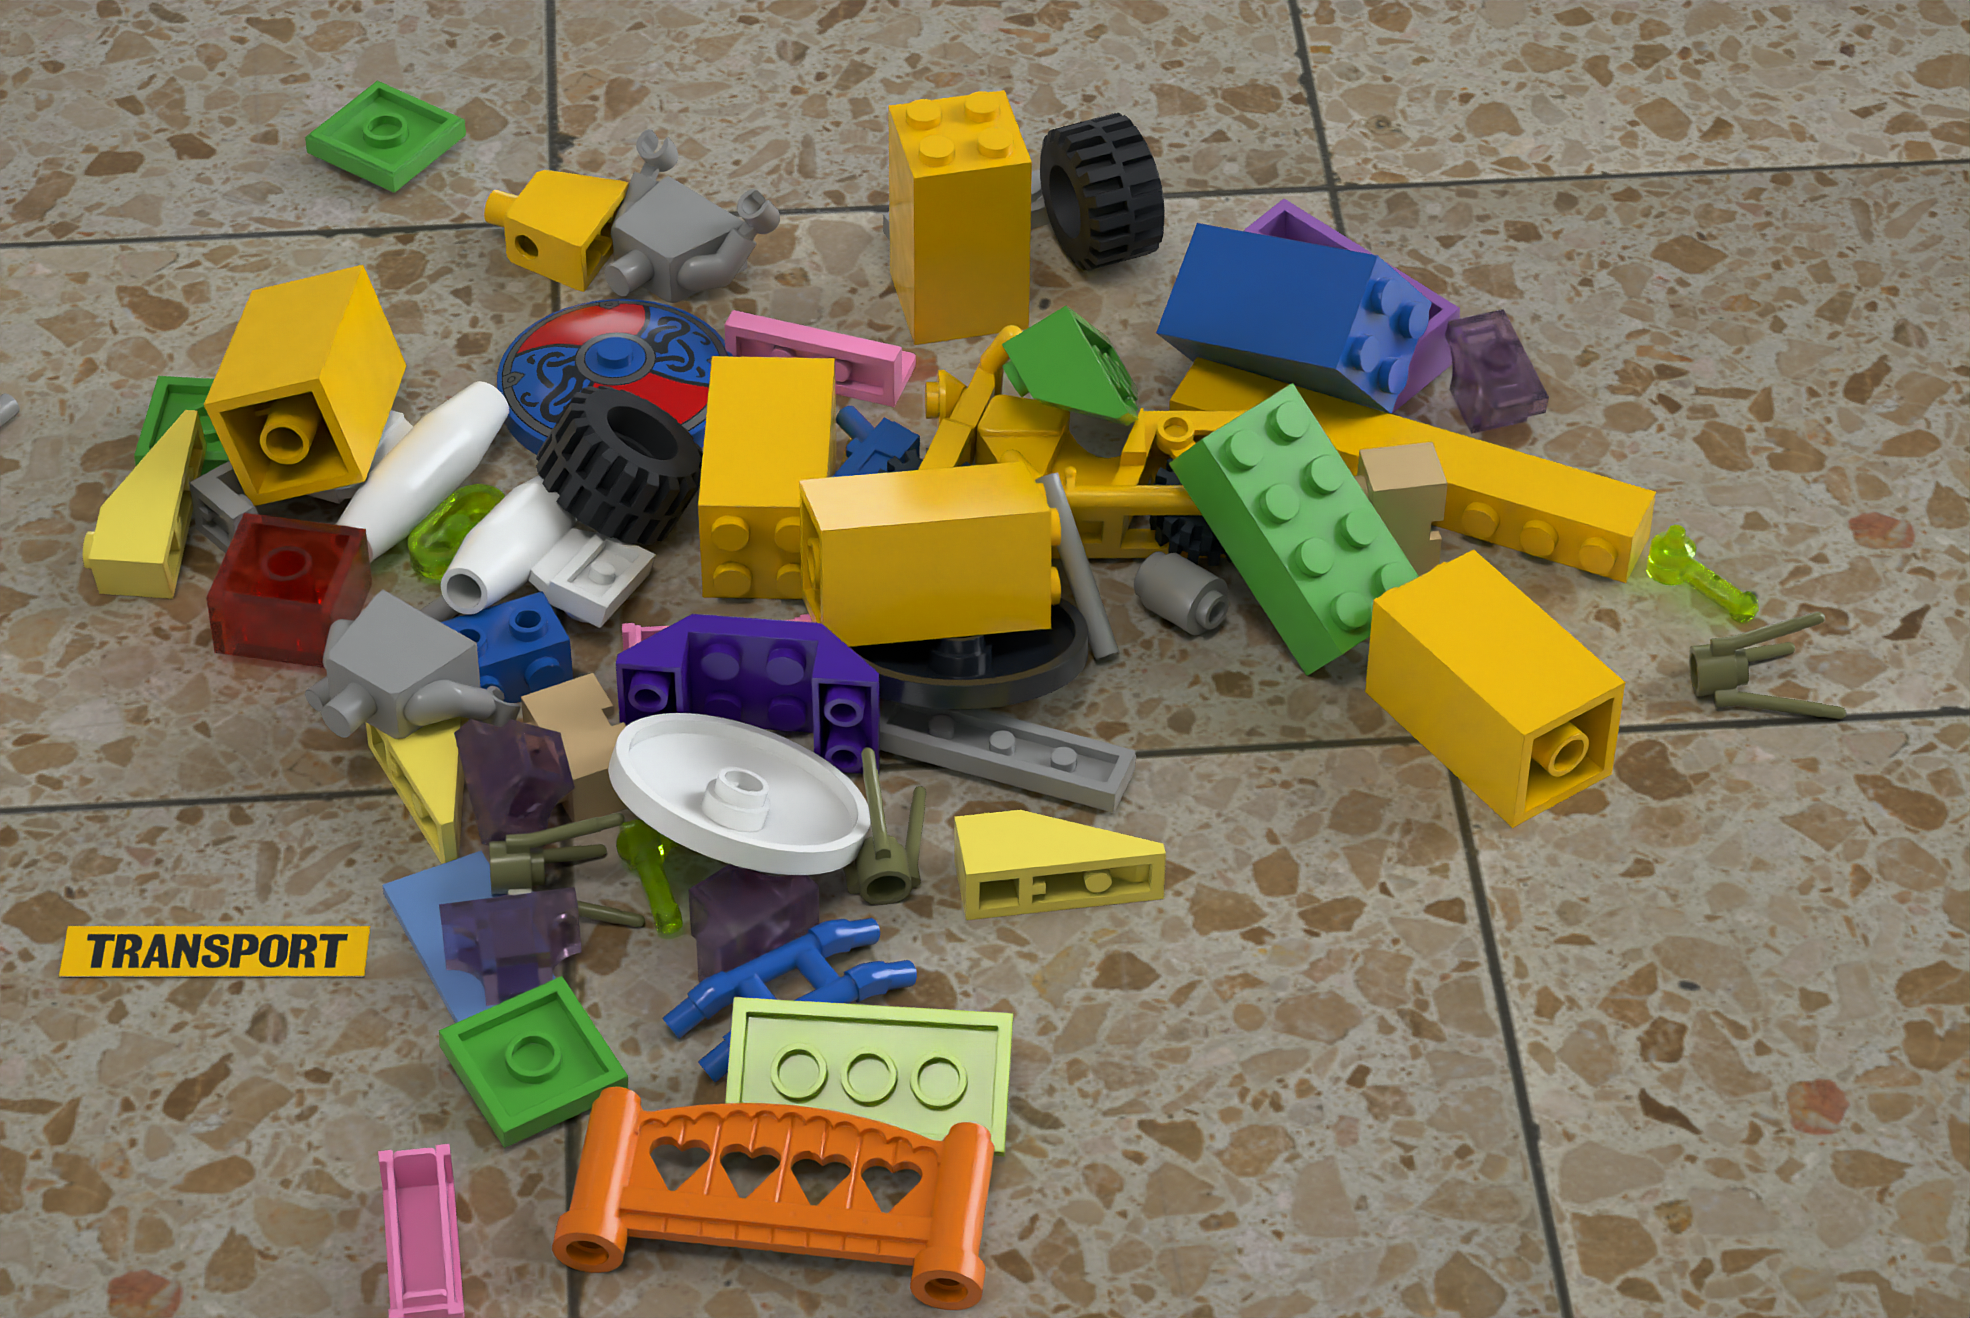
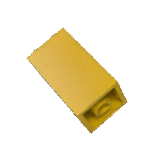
(959, 216)
(306, 386)
(763, 434)
(928, 553)
(1494, 687)

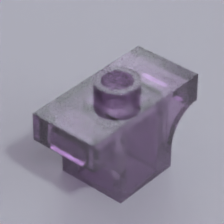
(1492, 373)
(512, 776)
(747, 914)
(511, 939)

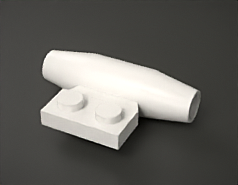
(420, 465)
(536, 541)

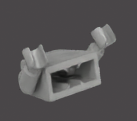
(675, 237)
(404, 673)

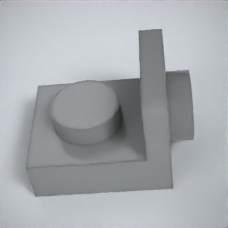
(219, 504)

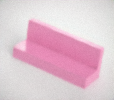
(862, 366)

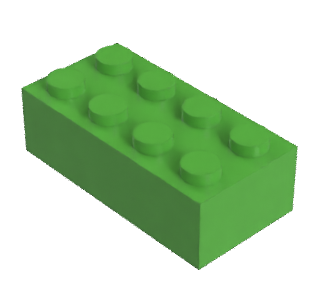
(1295, 525)

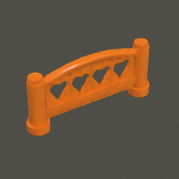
(931, 1228)

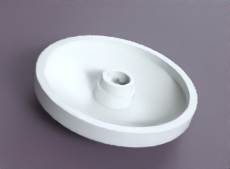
(739, 794)

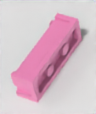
(421, 1233)

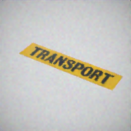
(215, 951)

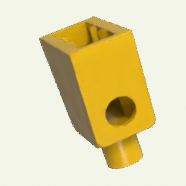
(559, 224)

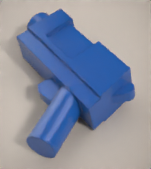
(873, 445)

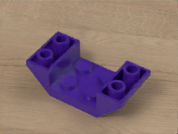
(758, 675)

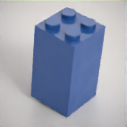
(1296, 314)

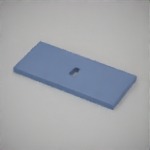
(416, 906)

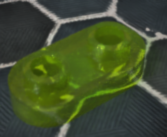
(441, 533)

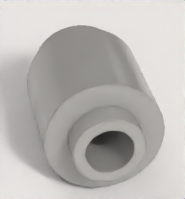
(1182, 592)

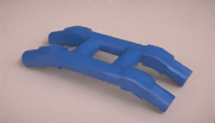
(807, 956)

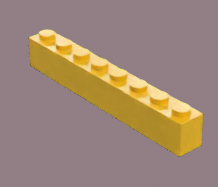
(1490, 488)

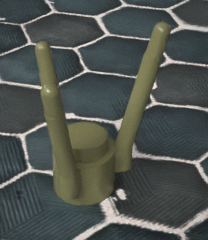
(1724, 662)
(521, 860)
(883, 867)

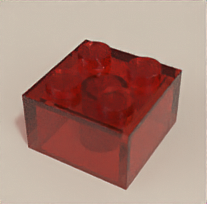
(286, 588)

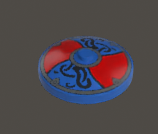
(611, 343)

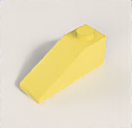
(149, 517)
(428, 780)
(1045, 864)

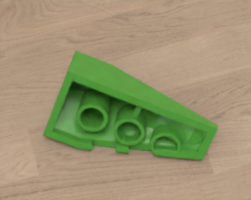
(1071, 368)

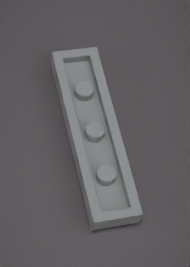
(1010, 752)

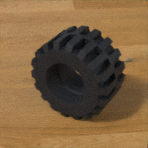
(1102, 191)
(621, 465)

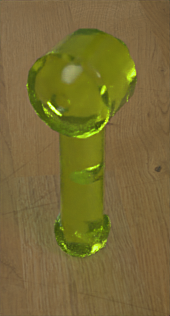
(1673, 563)
(646, 851)

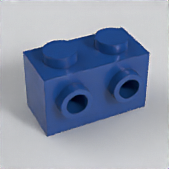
(518, 646)

